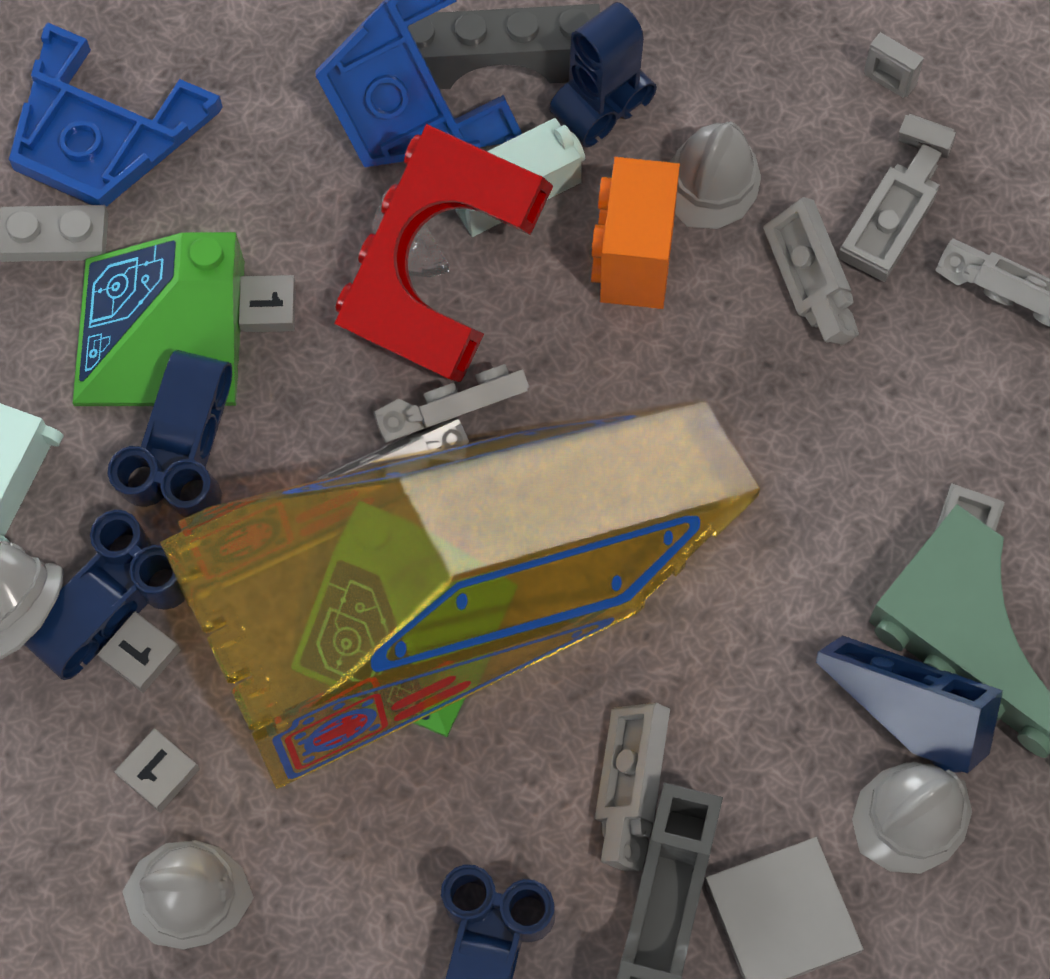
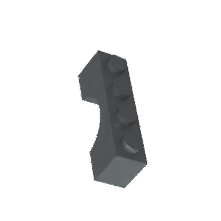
(515, 36)
(670, 884)

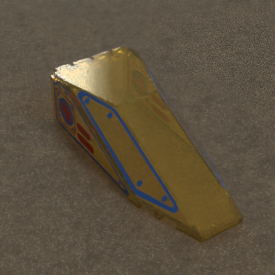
(445, 570)

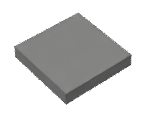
(784, 913)

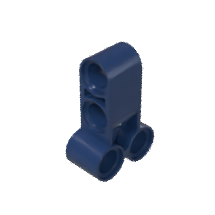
(603, 75)
(178, 436)
(103, 596)
(489, 936)

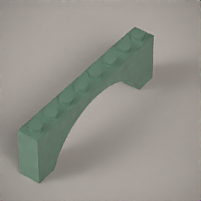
(955, 619)

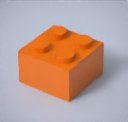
(635, 232)

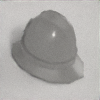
(716, 177)
(26, 595)
(912, 817)
(186, 894)

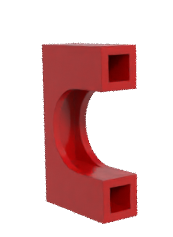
(438, 177)

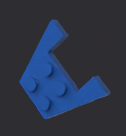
(389, 94)
(90, 143)

